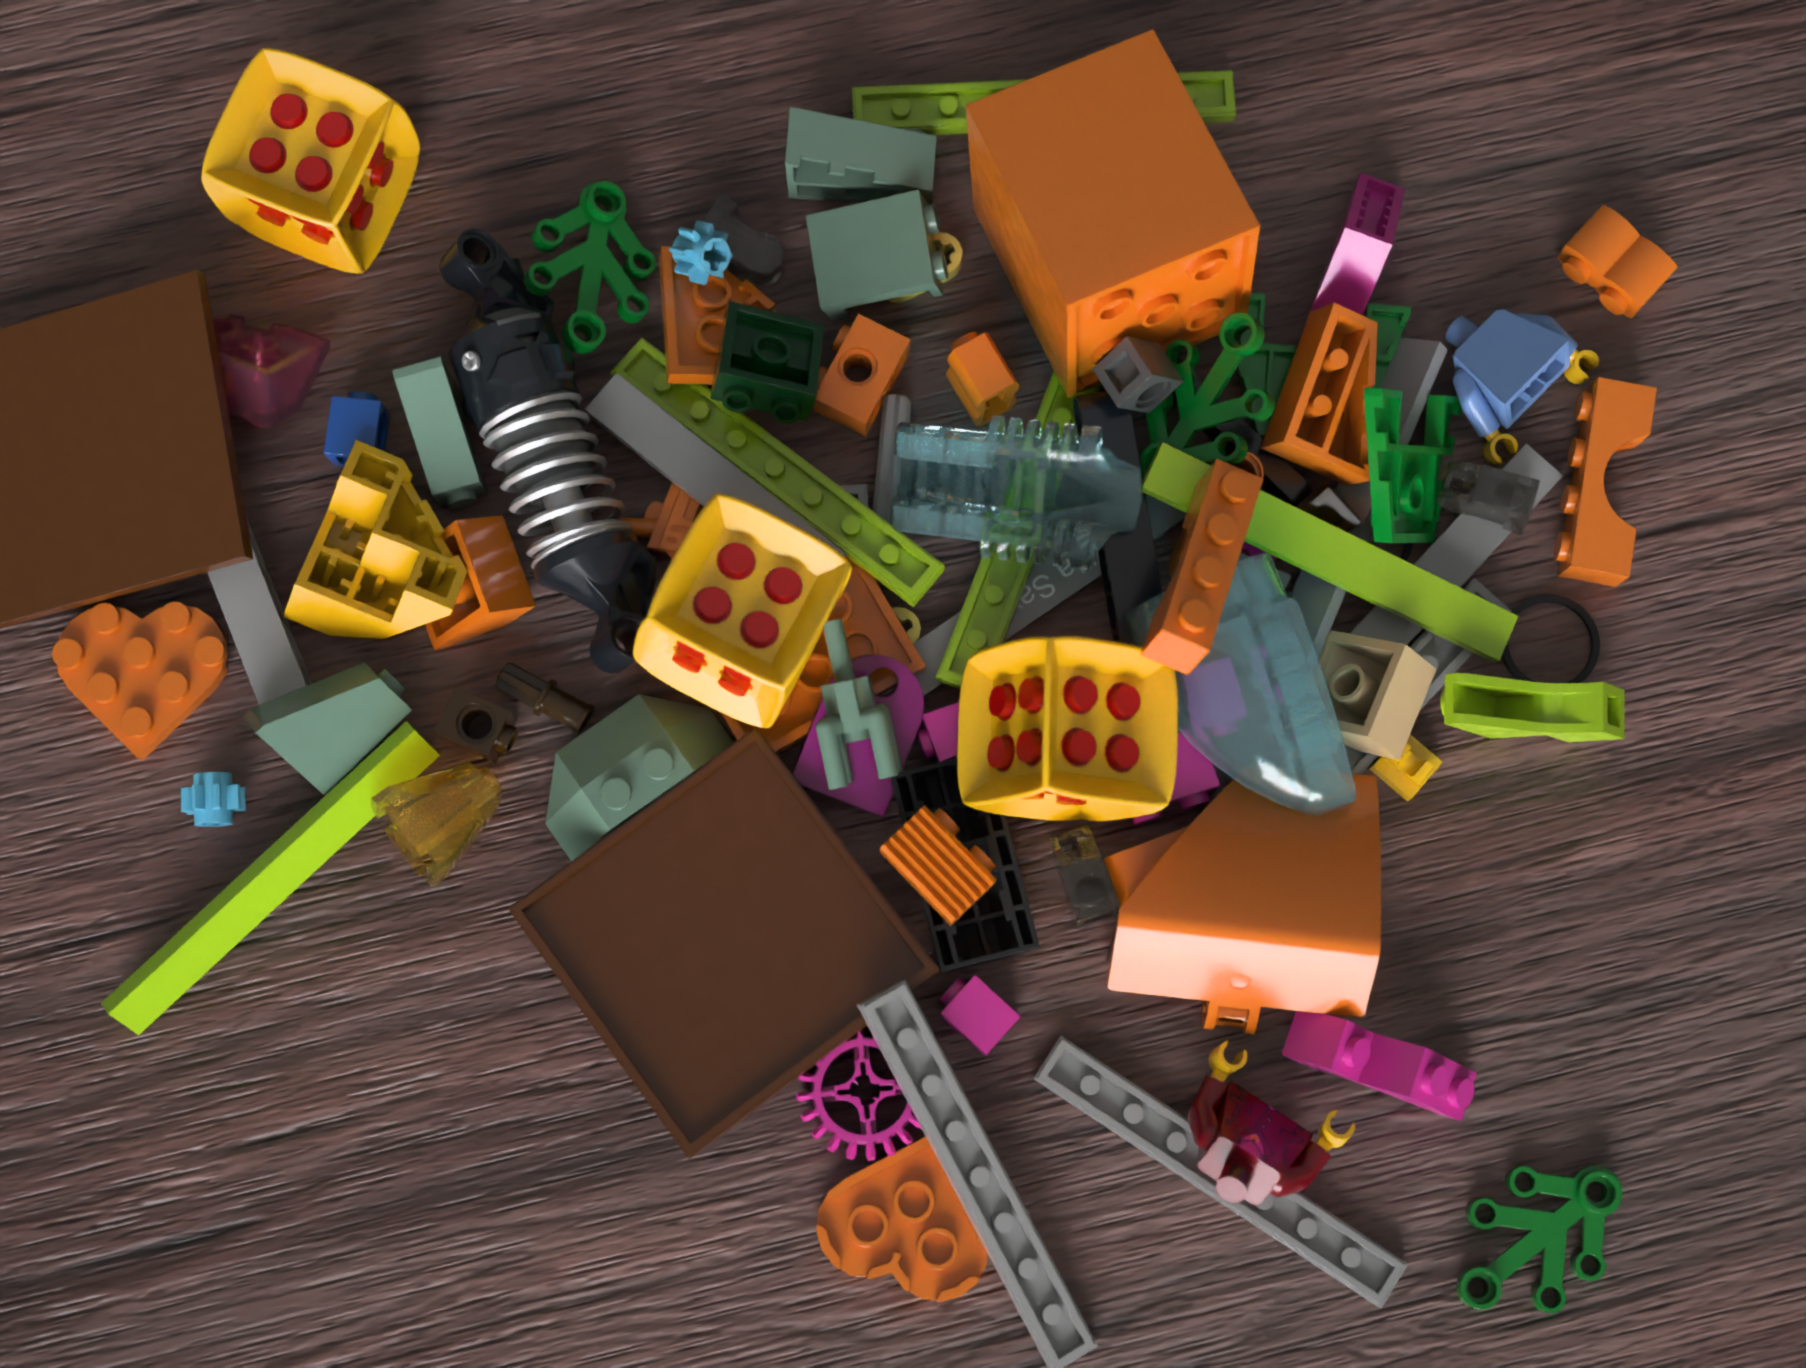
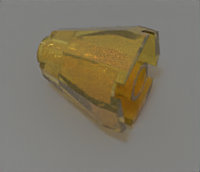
(438, 816)

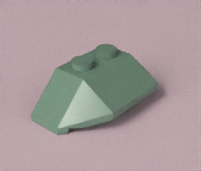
(627, 766)

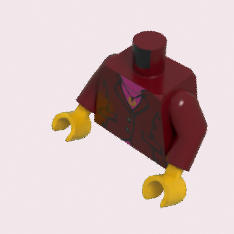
(1251, 1144)

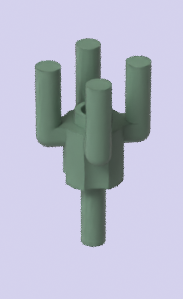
(852, 717)

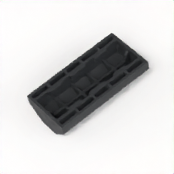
(1001, 918)

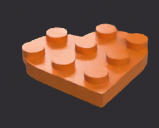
(143, 671)
(903, 1222)

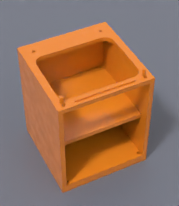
(1110, 207)

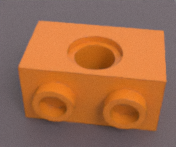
(871, 346)

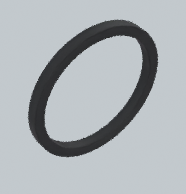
(1576, 608)

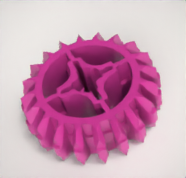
(830, 1093)

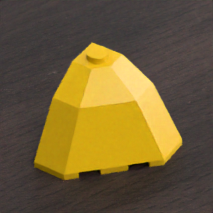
(376, 556)

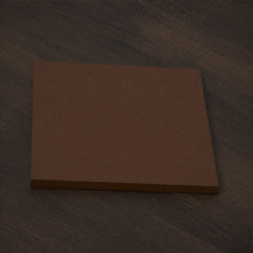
(115, 451)
(721, 941)

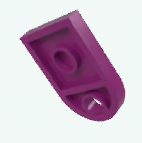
(867, 790)

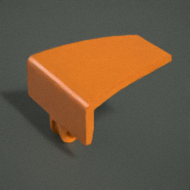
(1259, 911)

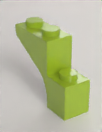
(1528, 708)

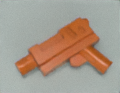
(666, 522)

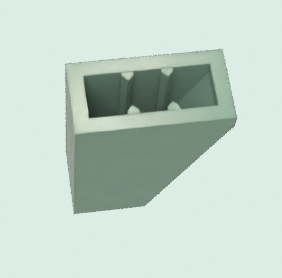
(440, 432)
(331, 722)

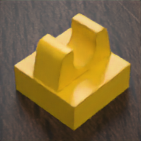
(1410, 772)

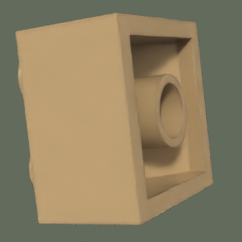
(1374, 690)

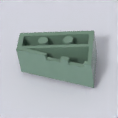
(855, 159)

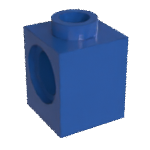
(353, 419)

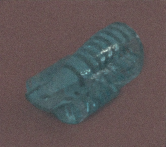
(1015, 489)

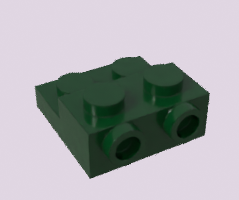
(768, 363)

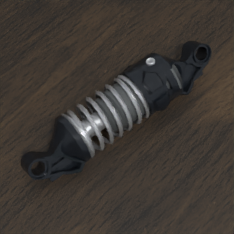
(526, 407)

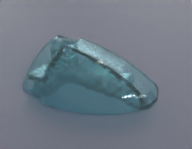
(1262, 697)

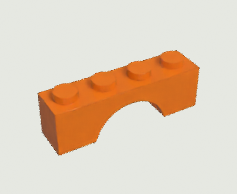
(1595, 539)
(1196, 596)

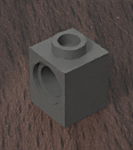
(1138, 375)

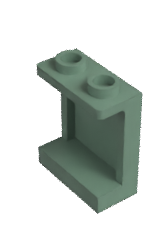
(875, 252)

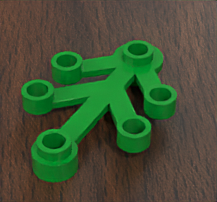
(595, 262)
(1198, 408)
(1546, 1232)

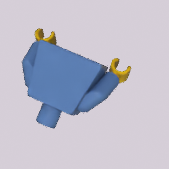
(1508, 367)

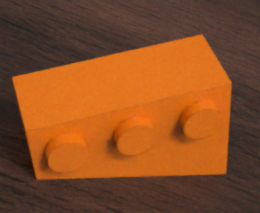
(1321, 404)

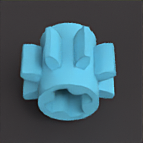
(701, 252)
(213, 799)

